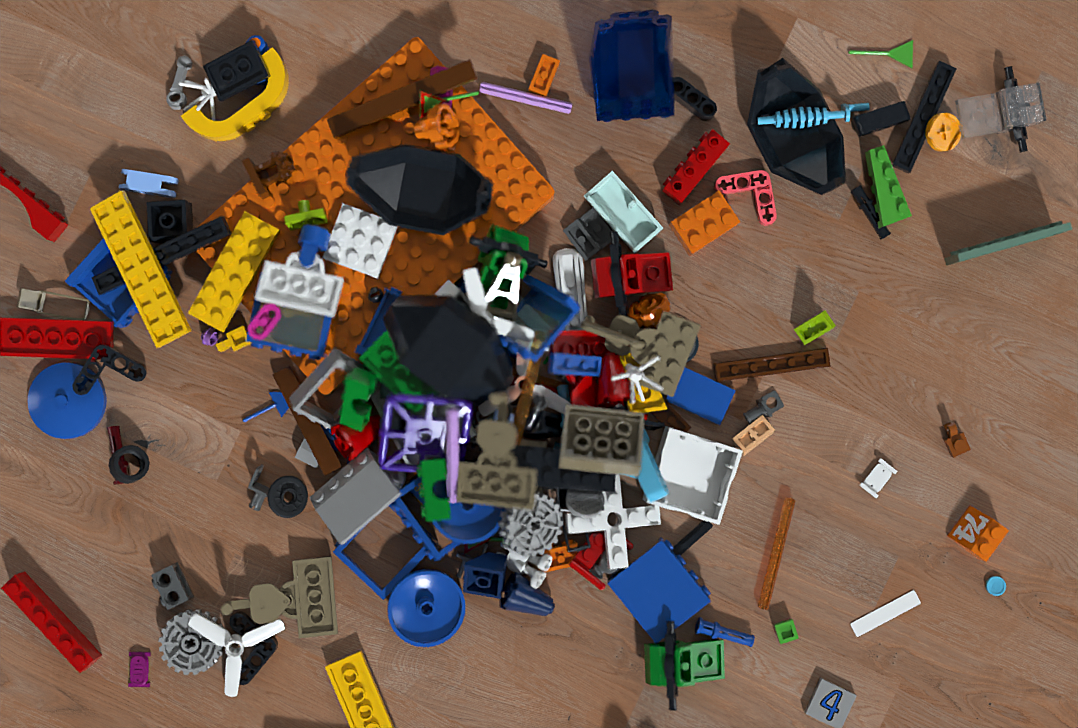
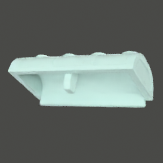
(623, 212)

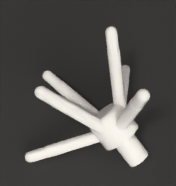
(208, 93)
(635, 375)

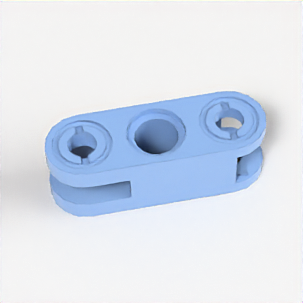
(148, 183)

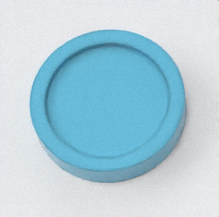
(995, 585)

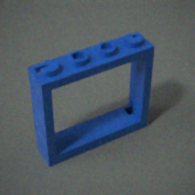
(419, 535)
(382, 593)

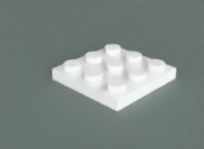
(360, 241)

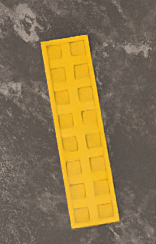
(140, 269)

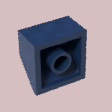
(485, 575)

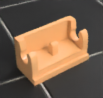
(753, 435)

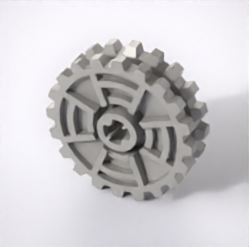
(533, 529)
(180, 651)

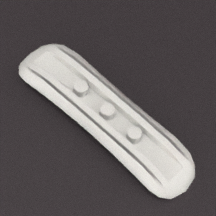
(569, 279)

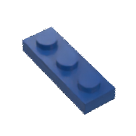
(575, 364)

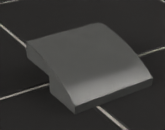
(589, 233)

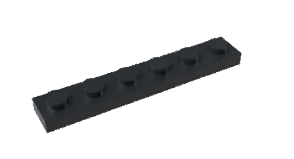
(926, 109)

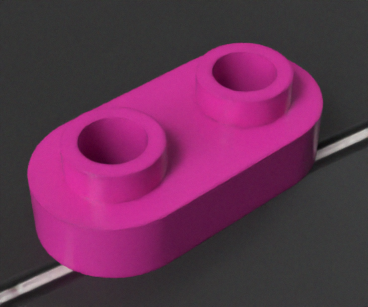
(262, 319)

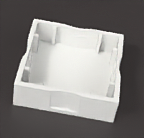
(695, 474)

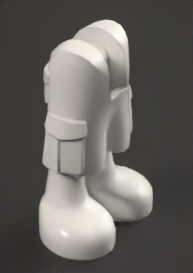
(518, 563)

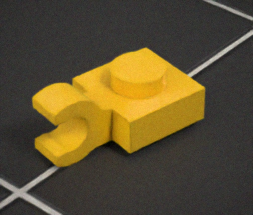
(236, 340)

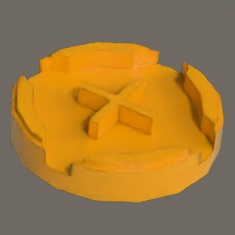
(943, 132)

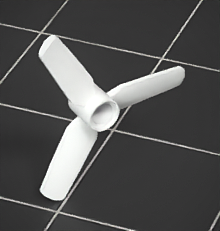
(479, 304)
(553, 400)
(223, 638)

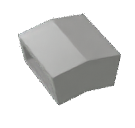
(305, 454)

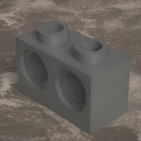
(177, 583)

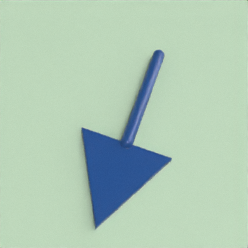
(279, 402)

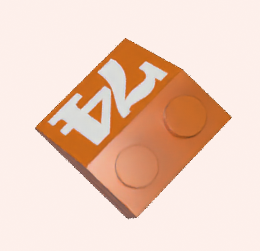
(978, 533)

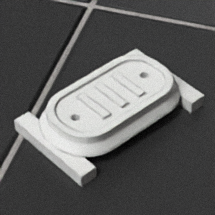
(878, 478)

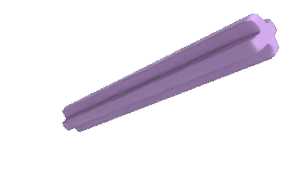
(525, 97)
(452, 453)

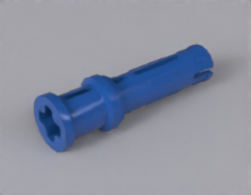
(713, 632)

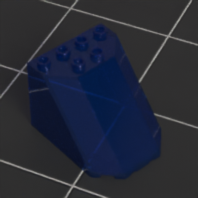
(633, 66)

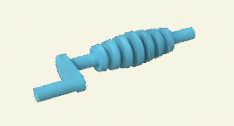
(816, 116)

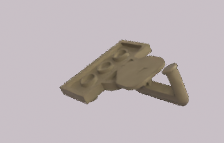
(669, 341)
(494, 480)
(310, 594)

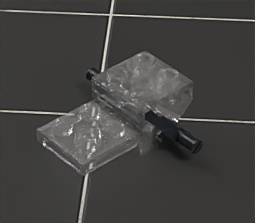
(1003, 111)

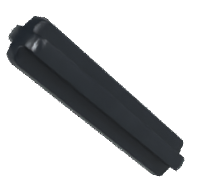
(692, 537)

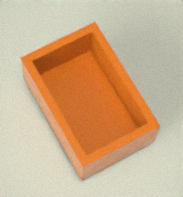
(704, 223)

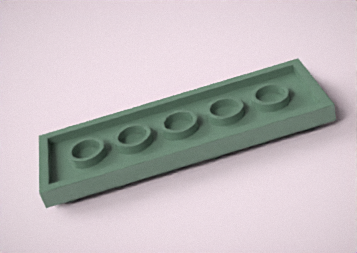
(1007, 242)

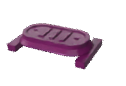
(139, 669)

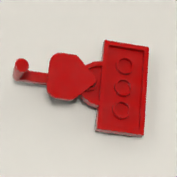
(582, 343)

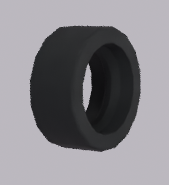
(141, 456)

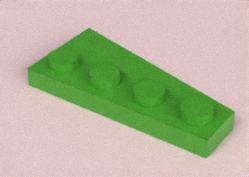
(889, 196)

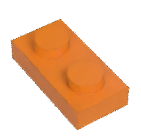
(544, 75)

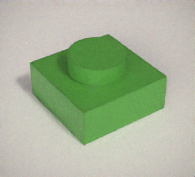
(786, 631)

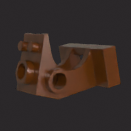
(261, 178)

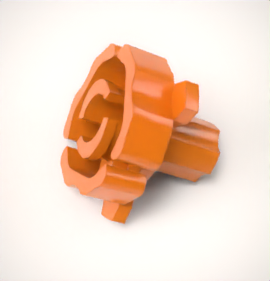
(438, 127)
(649, 309)

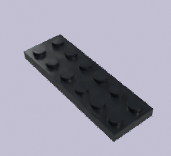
(550, 475)

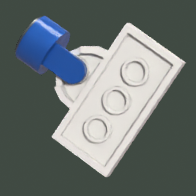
(302, 279)

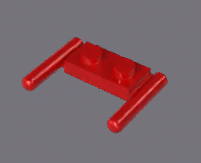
(587, 557)

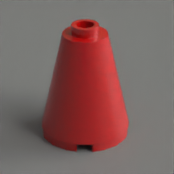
(612, 391)
(353, 442)

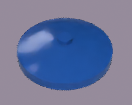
(58, 408)
(468, 520)
(426, 608)

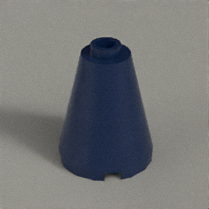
(523, 598)

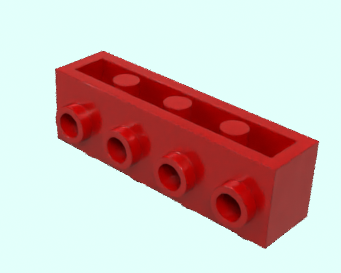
(695, 167)

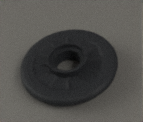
(276, 496)

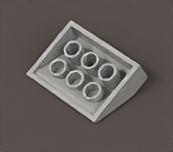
(355, 496)

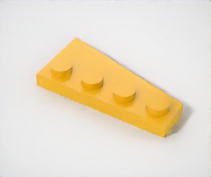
(653, 399)

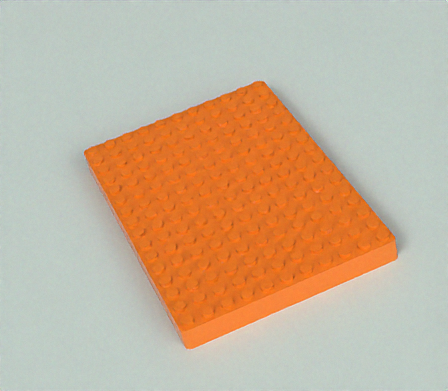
(416, 259)

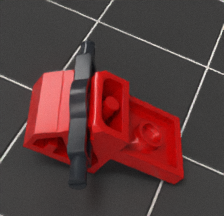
(630, 274)

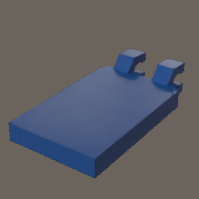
(702, 396)

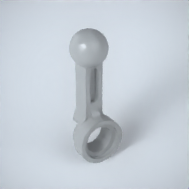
(184, 64)

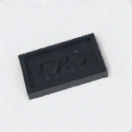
(236, 70)

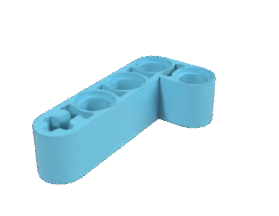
(650, 475)

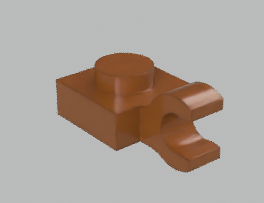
(956, 442)

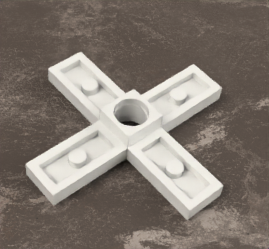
(615, 535)

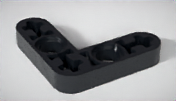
(108, 361)
(259, 649)

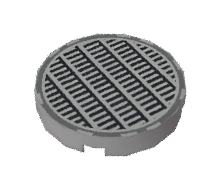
(585, 503)

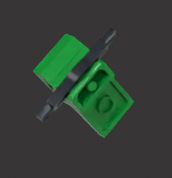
(492, 255)
(682, 663)

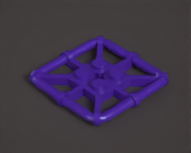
(417, 425)

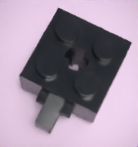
(161, 213)

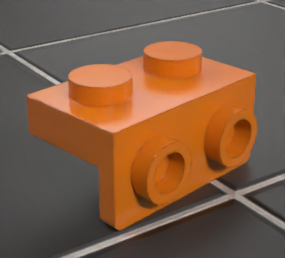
(560, 555)

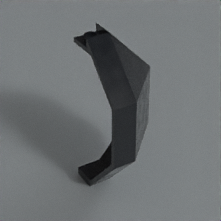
(801, 155)
(420, 187)
(448, 346)

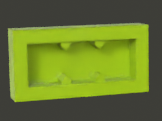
(305, 216)
(815, 327)

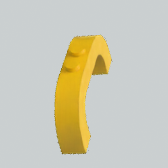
(252, 113)

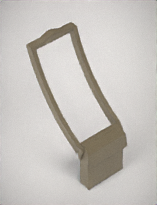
(35, 300)

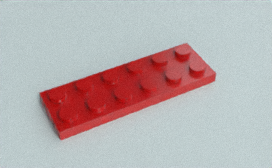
(54, 337)

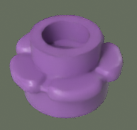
(209, 337)

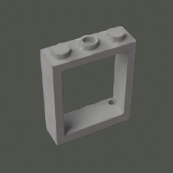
(315, 379)

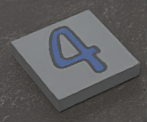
(830, 703)

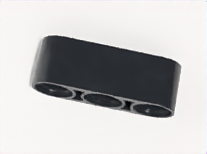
(697, 107)
(881, 118)

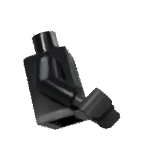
(542, 423)

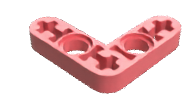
(757, 189)

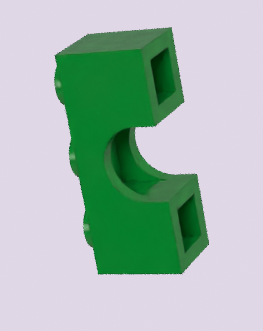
(359, 385)
(435, 507)

